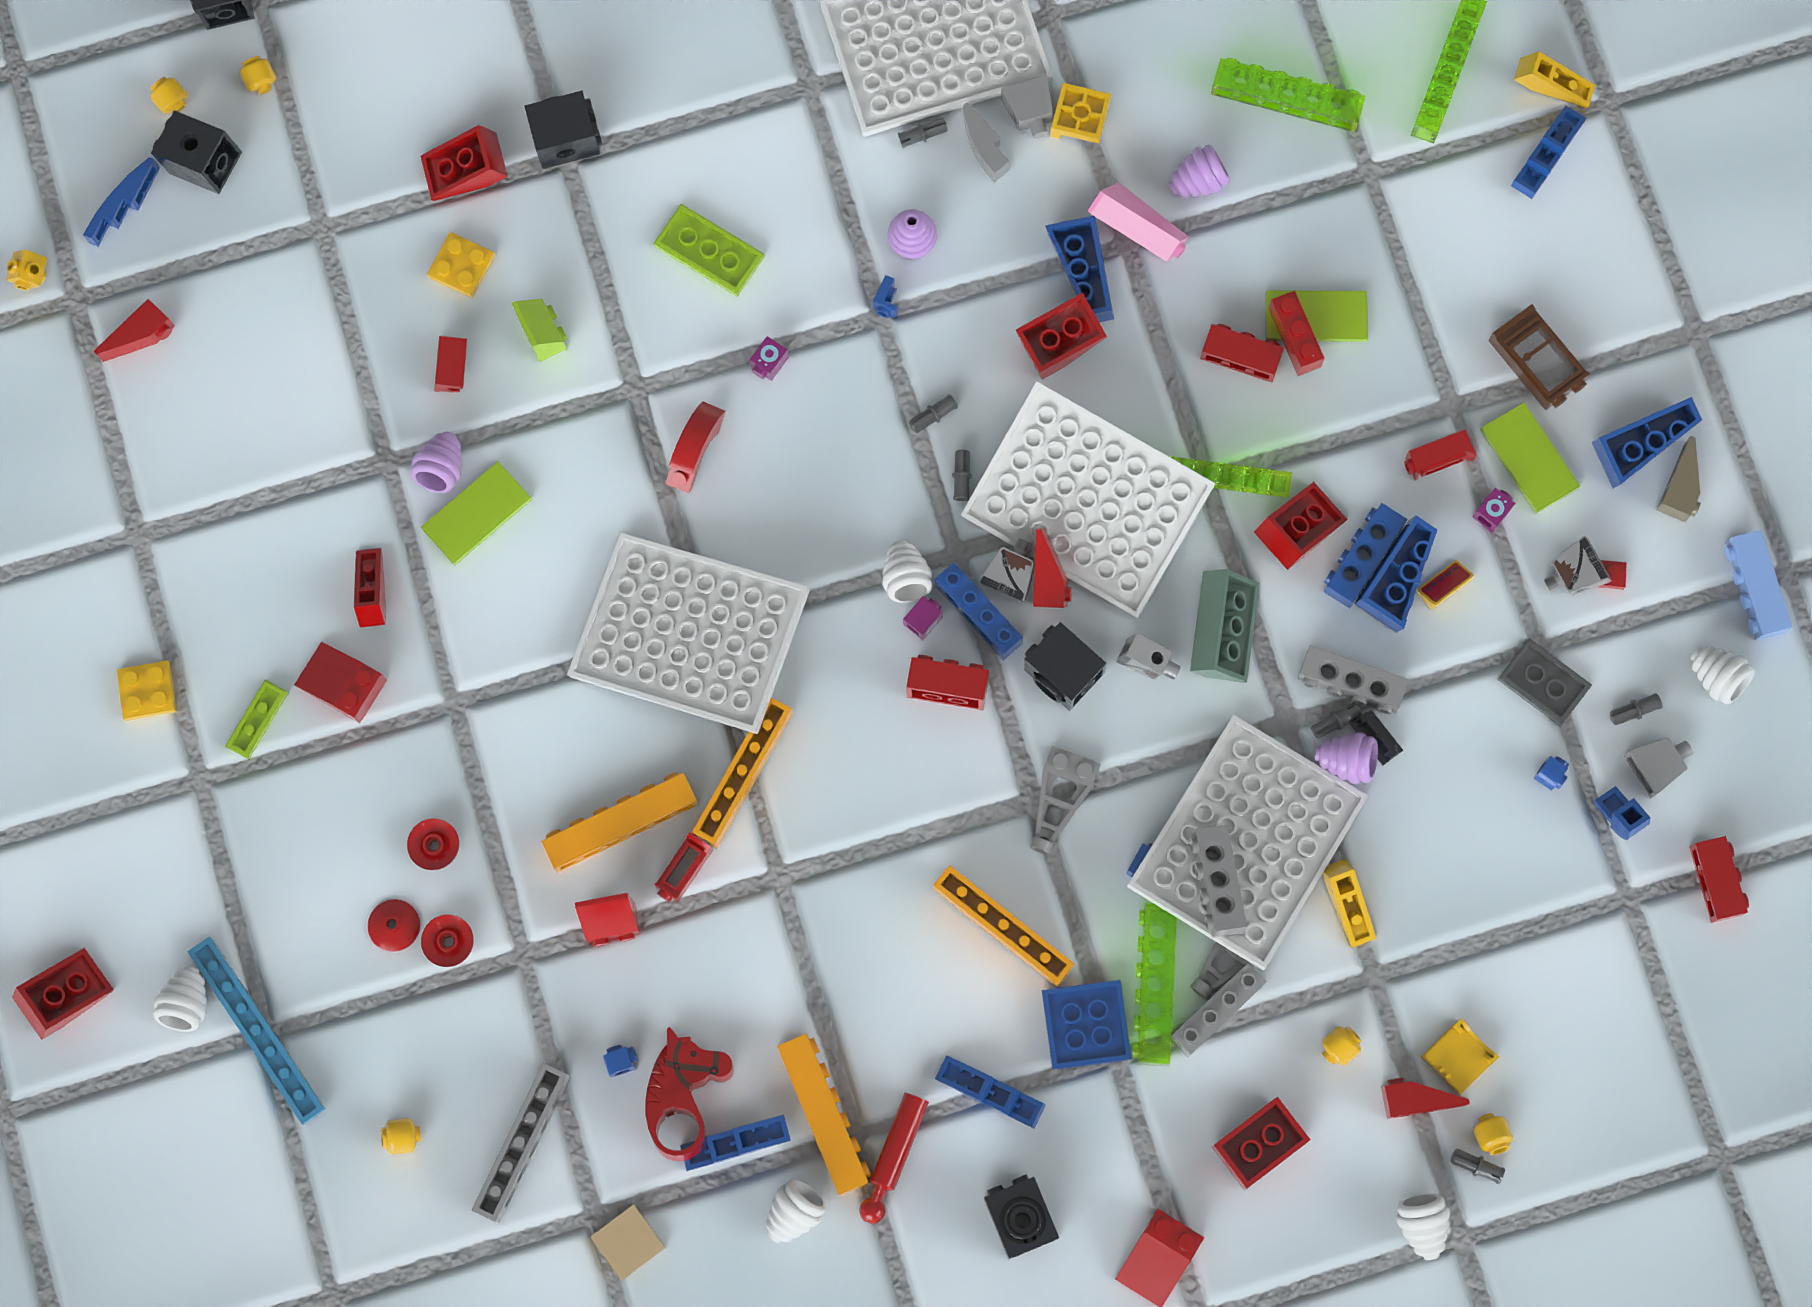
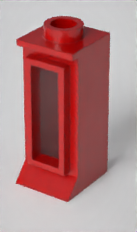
(1439, 454)
(669, 892)

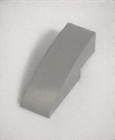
(985, 144)

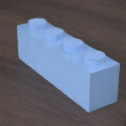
(1758, 585)

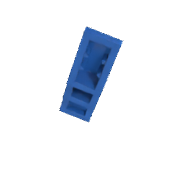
(1548, 152)
(126, 195)
(990, 1092)
(739, 1142)

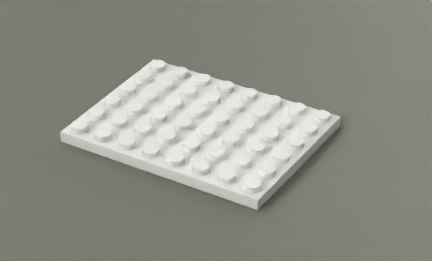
(930, 55)
(1098, 492)
(689, 632)
(1282, 831)

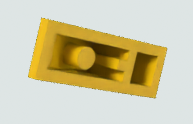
(1553, 79)
(1348, 902)

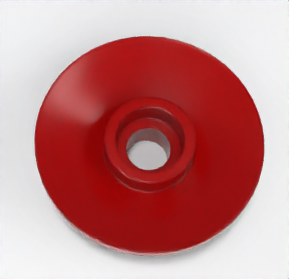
(424, 835)
(405, 931)
(434, 937)

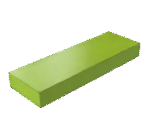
(256, 719)

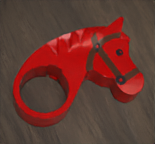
(674, 1076)

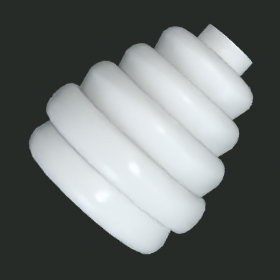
(906, 573)
(1722, 673)
(182, 1001)
(794, 1211)
(1424, 1223)

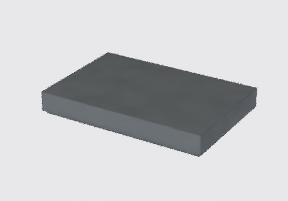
(1544, 682)

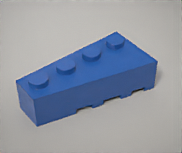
(1082, 259)
(1636, 444)
(1395, 581)

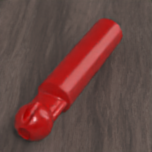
(893, 1155)

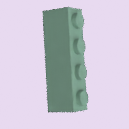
(1224, 626)

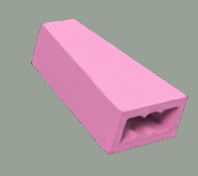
(1138, 221)

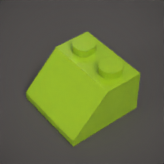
(540, 328)

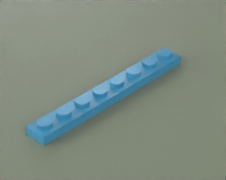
(256, 1030)

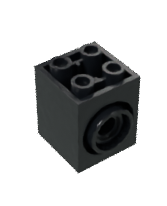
(222, 12)
(563, 129)
(196, 152)
(1063, 666)
(1025, 1199)

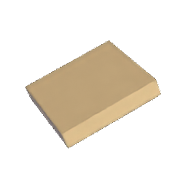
(627, 1242)

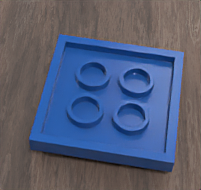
(1086, 1025)

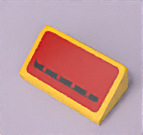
(1444, 584)

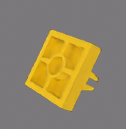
(1080, 113)
(1459, 1057)

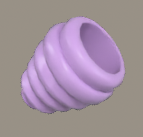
(1199, 174)
(912, 234)
(438, 463)
(1349, 757)

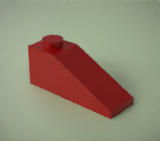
(138, 331)
(1049, 577)
(369, 588)
(1414, 1098)

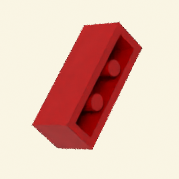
(1296, 333)
(1242, 352)
(1719, 879)

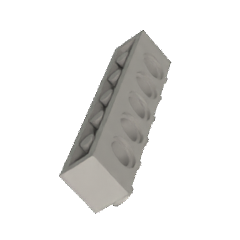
(521, 1143)

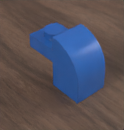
(1625, 816)

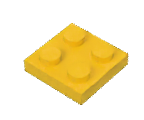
(461, 264)
(146, 690)

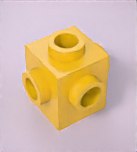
(26, 269)

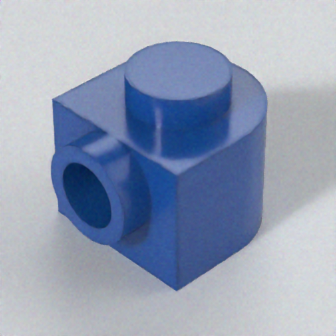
(1552, 773)
(620, 1060)

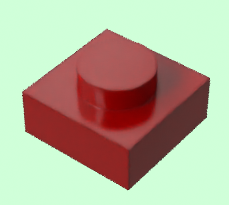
(1617, 573)

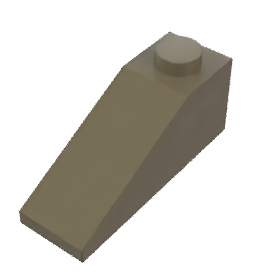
(1683, 486)

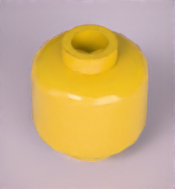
(257, 75)
(168, 95)
(1341, 1045)
(1493, 1134)
(400, 1136)

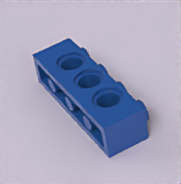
(1347, 590)
(978, 611)

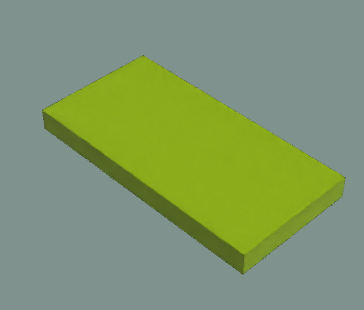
(709, 250)
(1331, 314)
(1530, 458)
(476, 513)

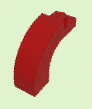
(692, 444)

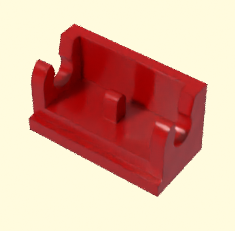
(450, 364)

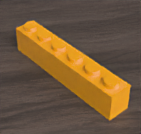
(742, 775)
(619, 822)
(1003, 926)
(823, 1115)

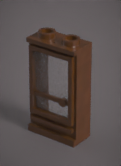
(1539, 358)

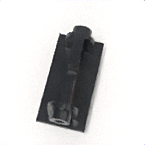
(1372, 726)

